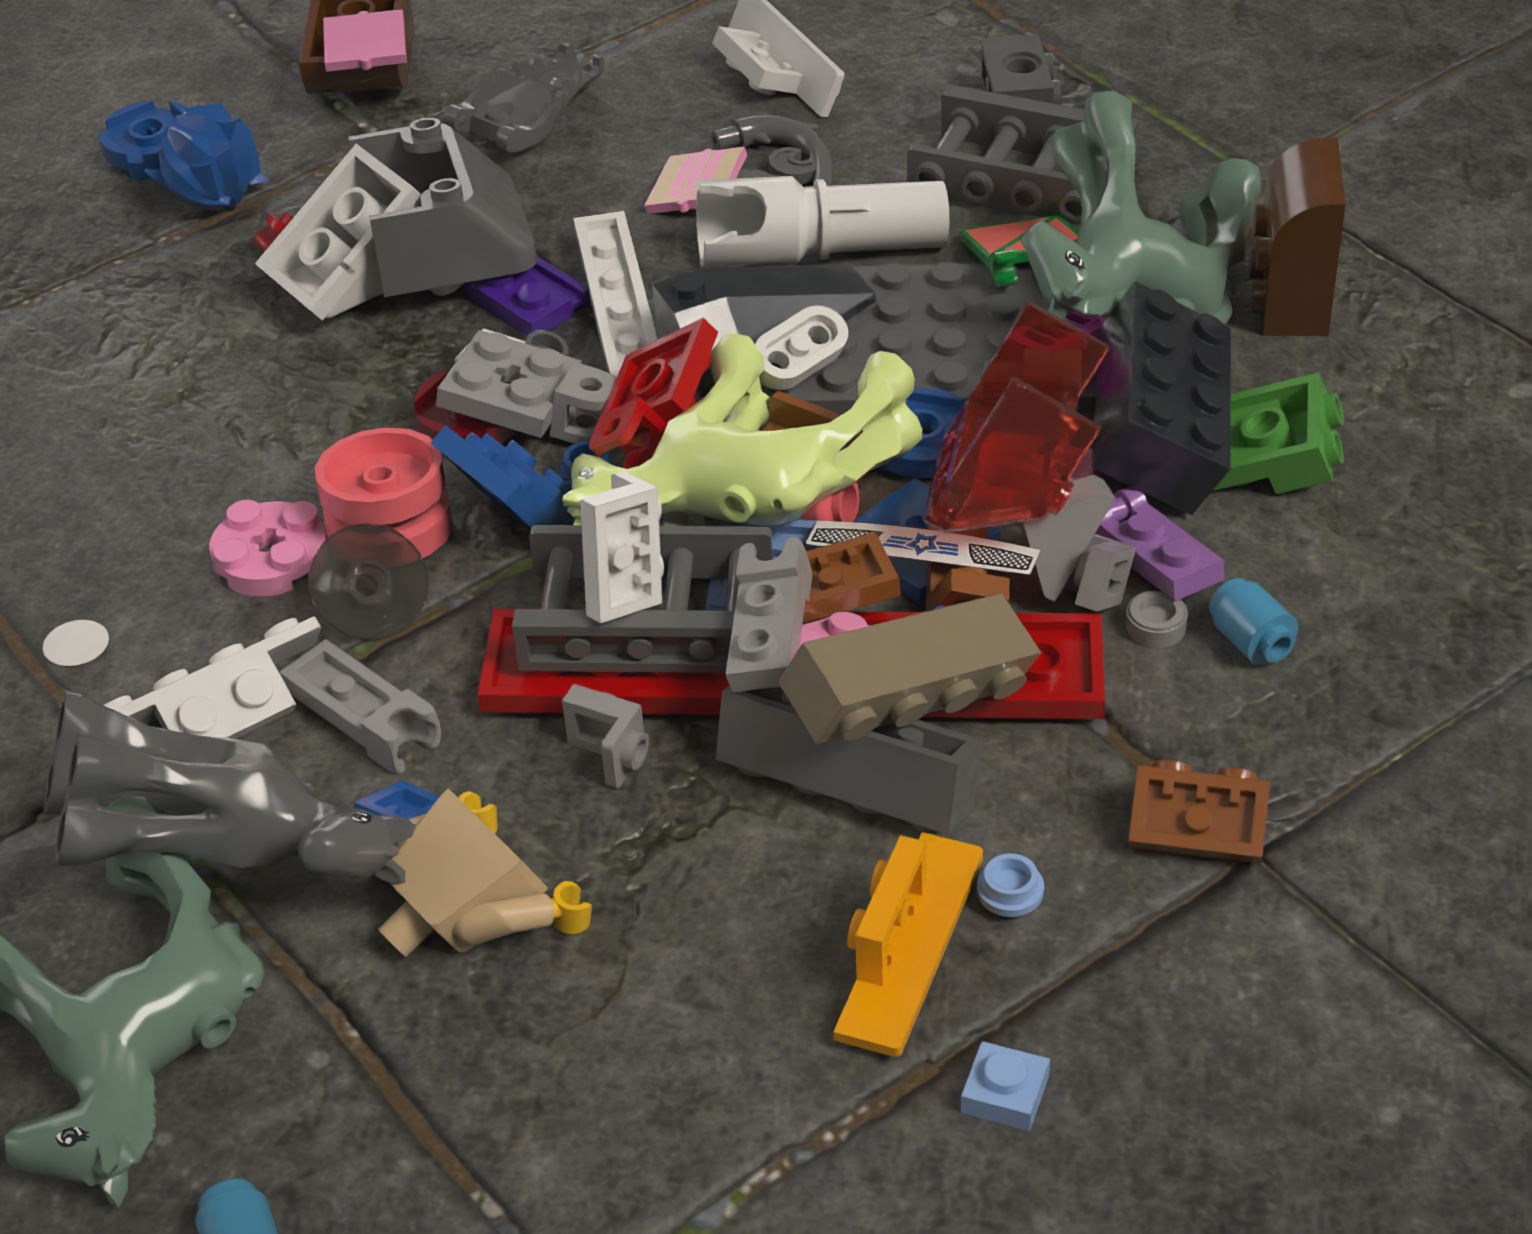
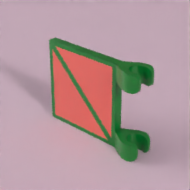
(1001, 245)

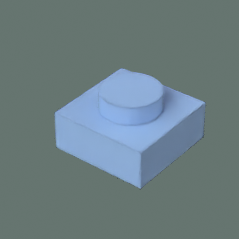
(1005, 1086)

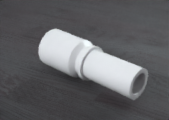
(781, 221)

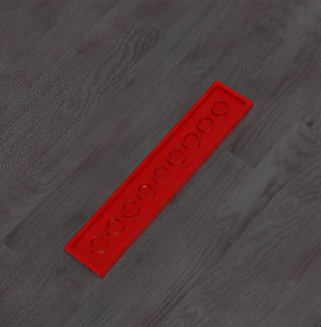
(1059, 684)

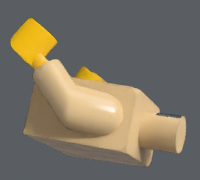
(472, 882)

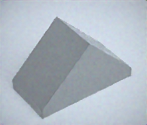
(1067, 534)

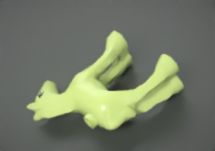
(730, 470)

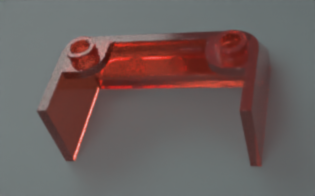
(1018, 429)

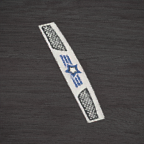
(932, 546)

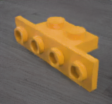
(904, 938)

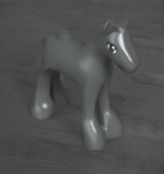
(232, 796)

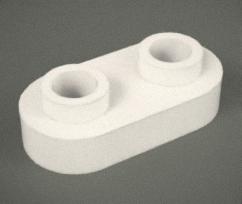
(793, 348)

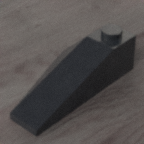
(754, 299)

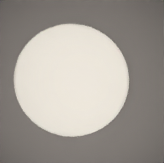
(75, 643)

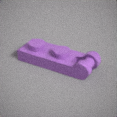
(1163, 551)

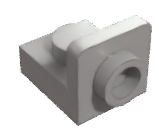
(1101, 573)

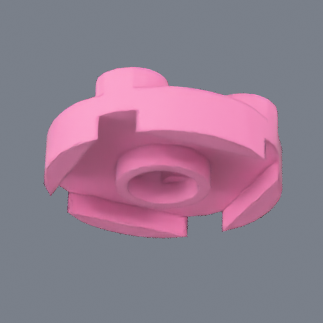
(250, 526)

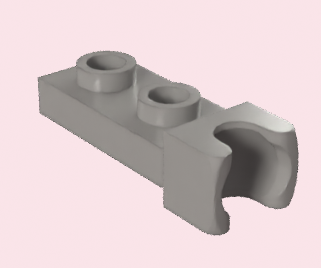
(767, 615)
(362, 704)

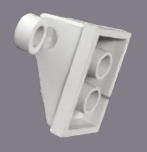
(329, 246)

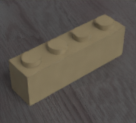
(908, 668)

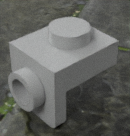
(608, 728)

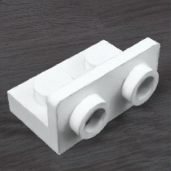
(621, 548)

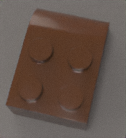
(350, 80)
(1298, 240)

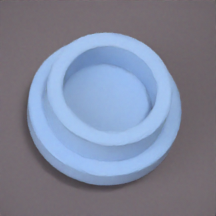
(1010, 885)

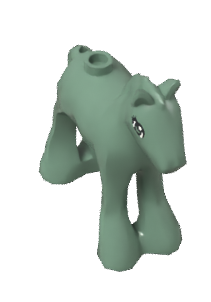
(1121, 243)
(126, 1024)

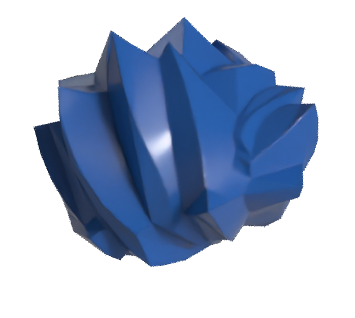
(208, 159)

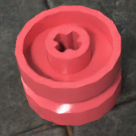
(388, 481)

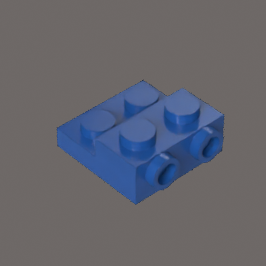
(507, 477)

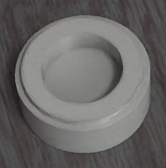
(1155, 620)

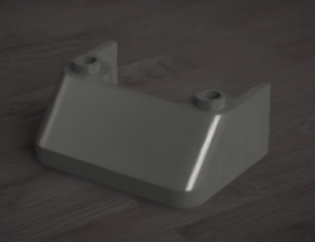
(467, 215)

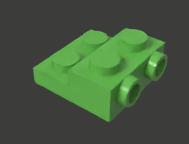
(1285, 435)

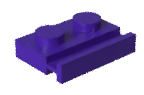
(531, 298)

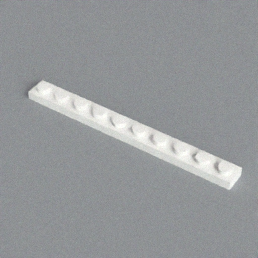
(619, 302)

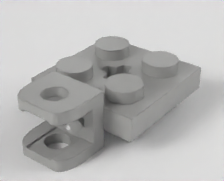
(542, 389)

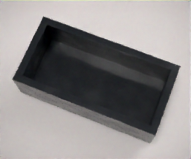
(1164, 399)

